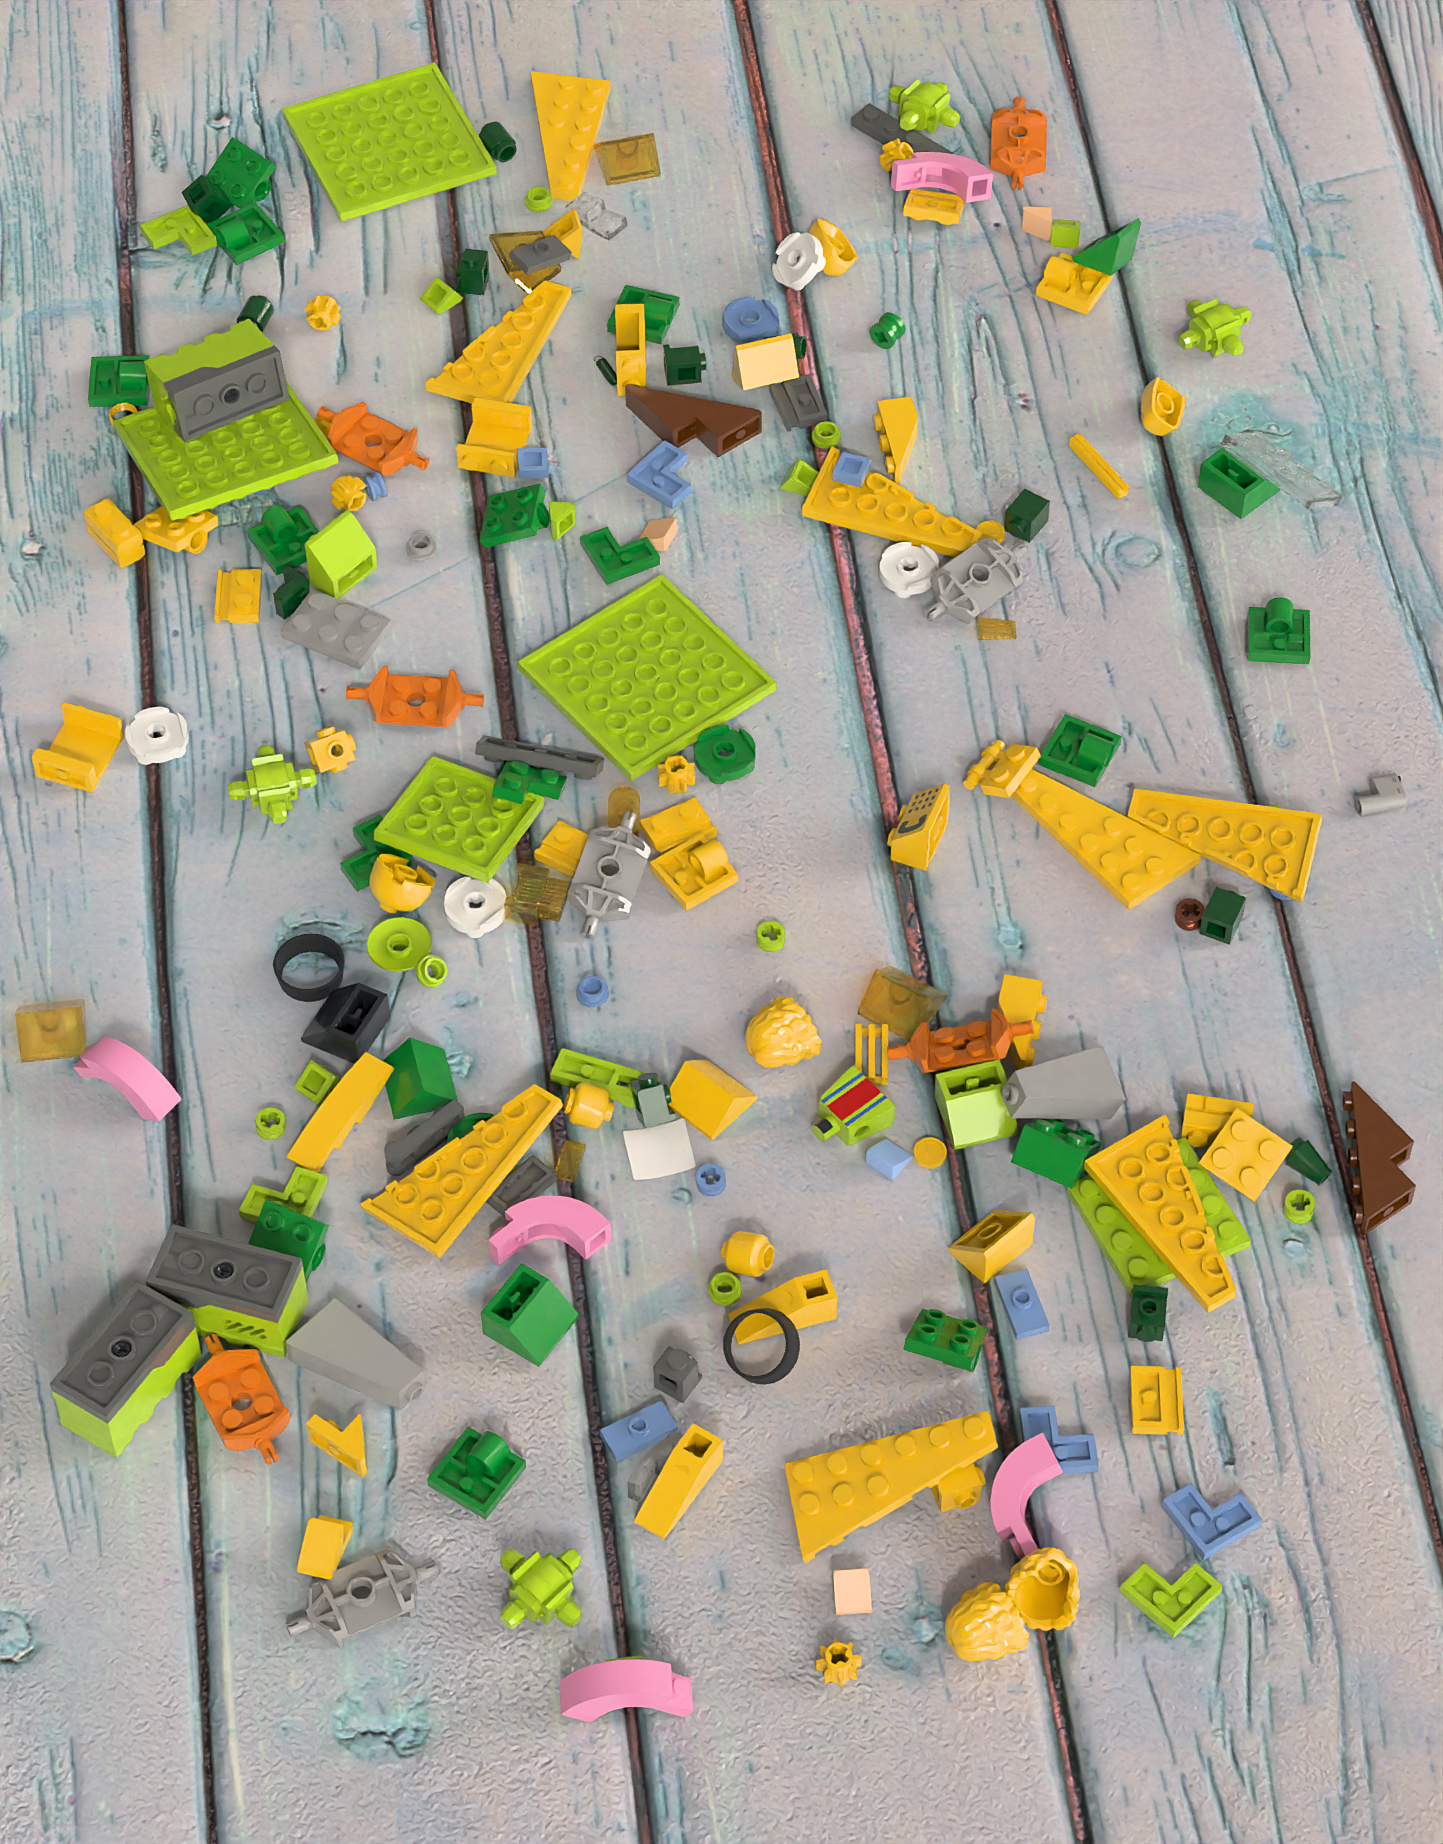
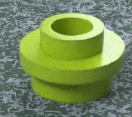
(538, 199)
(826, 435)
(438, 967)
(724, 1281)

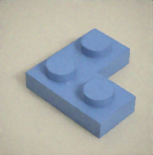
(657, 477)
(1072, 1452)
(1208, 1528)

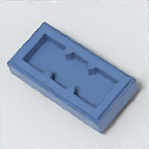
(1021, 1304)
(638, 1431)

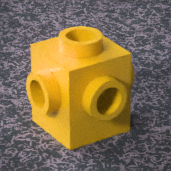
(320, 750)

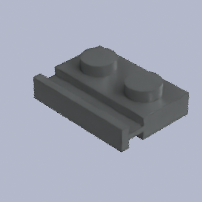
(798, 402)

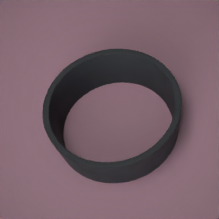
(303, 944)
(791, 1349)

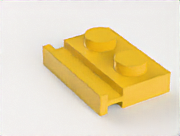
(934, 206)
(238, 596)
(677, 825)
(562, 848)
(1156, 1400)

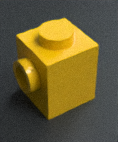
(959, 1488)

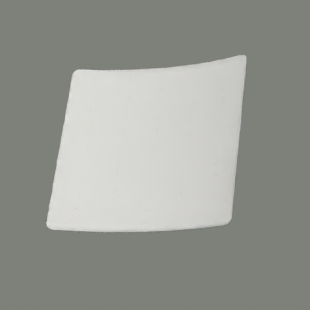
(659, 1150)

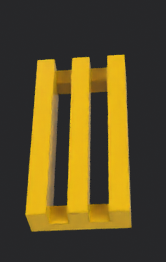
(872, 1032)

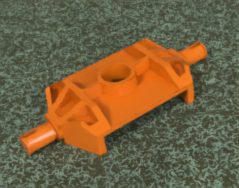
(1018, 155)
(356, 428)
(391, 694)
(960, 1044)
(238, 1376)

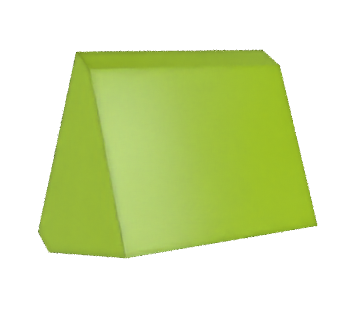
(561, 518)

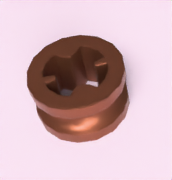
(1188, 906)

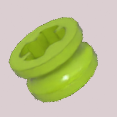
(777, 930)
(265, 1116)
(1307, 1201)

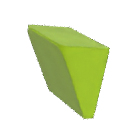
(1065, 233)
(440, 296)
(799, 478)
(317, 1082)

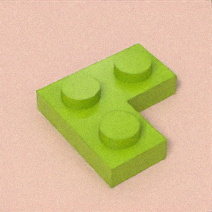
(182, 226)
(300, 1194)
(1171, 1605)

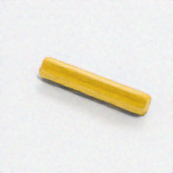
(1099, 466)

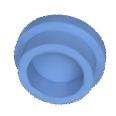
(592, 991)

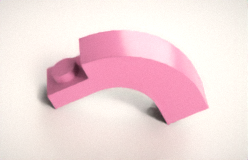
(944, 171)
(131, 1075)
(550, 1218)
(1014, 1482)
(624, 1684)

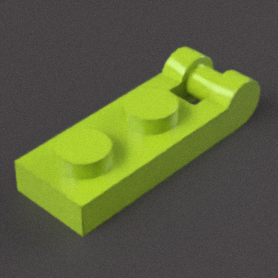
(577, 1067)

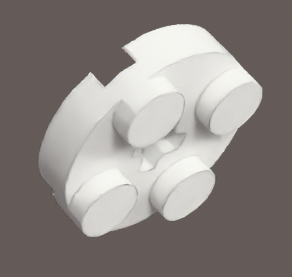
(794, 273)
(905, 582)
(160, 749)
(479, 920)

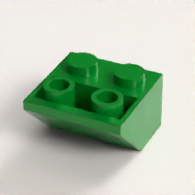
(1234, 483)
(1055, 1150)
(528, 1315)

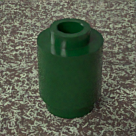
(498, 141)
(258, 310)

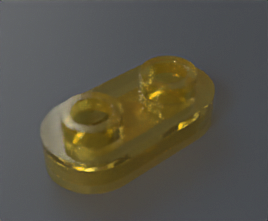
(619, 797)

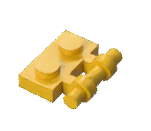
(1008, 768)

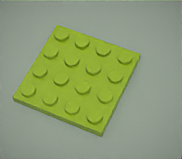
(455, 820)
(1125, 1247)

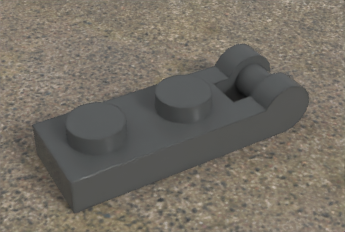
(422, 1139)

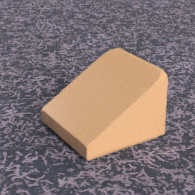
(1037, 221)
(660, 532)
(852, 1591)

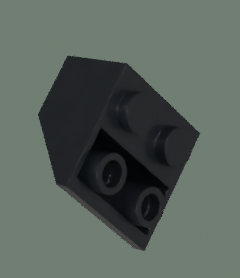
(349, 1021)

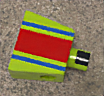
(853, 1109)

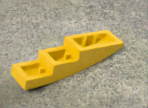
(339, 1112)

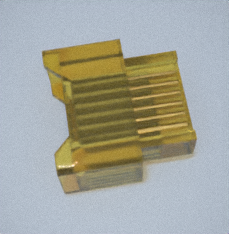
(536, 896)

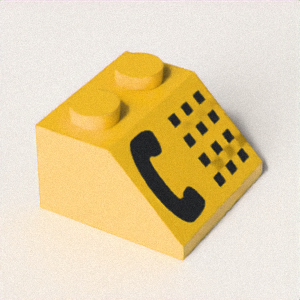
(920, 827)

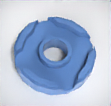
(747, 307)

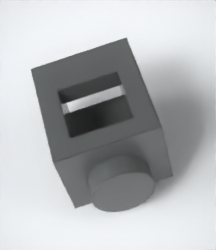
(680, 1368)

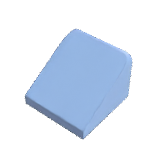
(887, 1158)

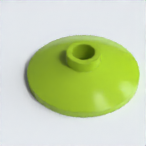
(396, 935)

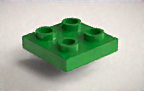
(241, 174)
(246, 233)
(658, 311)
(118, 381)
(514, 515)
(282, 537)
(1279, 633)
(1080, 750)
(290, 1234)
(946, 1339)
(477, 1471)

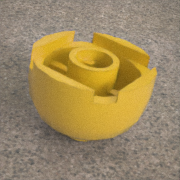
(398, 885)

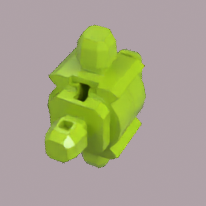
(924, 106)
(1215, 327)
(272, 784)
(540, 1588)

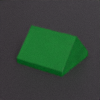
(1111, 250)
(419, 1079)

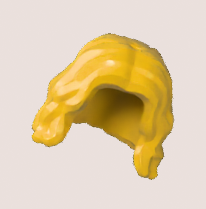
(781, 1034)
(1045, 1589)
(985, 1624)

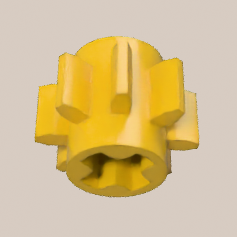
(894, 151)
(323, 312)
(348, 493)
(676, 774)
(838, 1663)

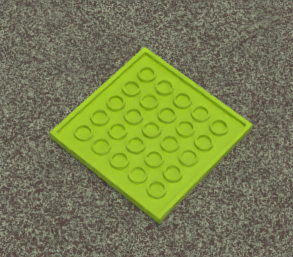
(388, 141)
(228, 461)
(646, 676)

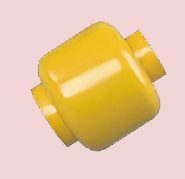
(588, 1105)
(747, 1253)

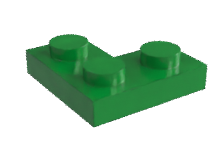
(617, 561)
(519, 779)
(358, 868)

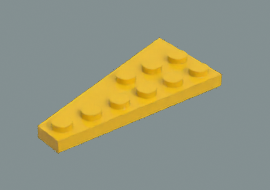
(568, 124)
(504, 354)
(885, 511)
(1251, 839)
(1113, 848)
(458, 1179)
(1160, 1200)
(871, 1479)

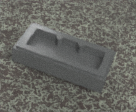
(540, 255)
(522, 1184)

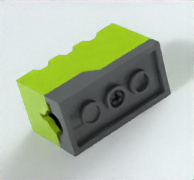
(217, 380)
(232, 1288)
(126, 1368)

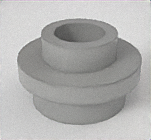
(421, 547)

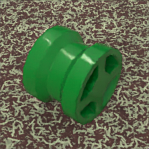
(887, 330)

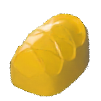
(836, 247)
(1161, 407)

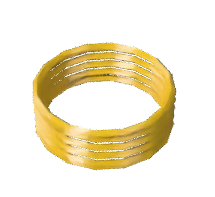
(129, 407)

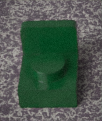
(292, 593)

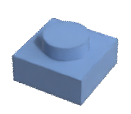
(532, 462)
(851, 469)

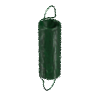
(607, 371)

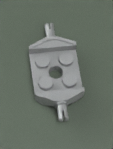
(965, 596)
(604, 896)
(341, 1615)

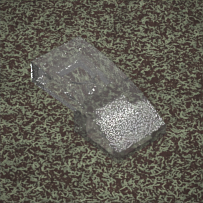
(650, 1465)

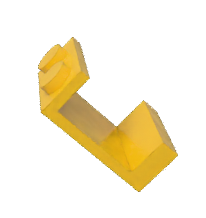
(630, 346)
(495, 436)
(80, 748)

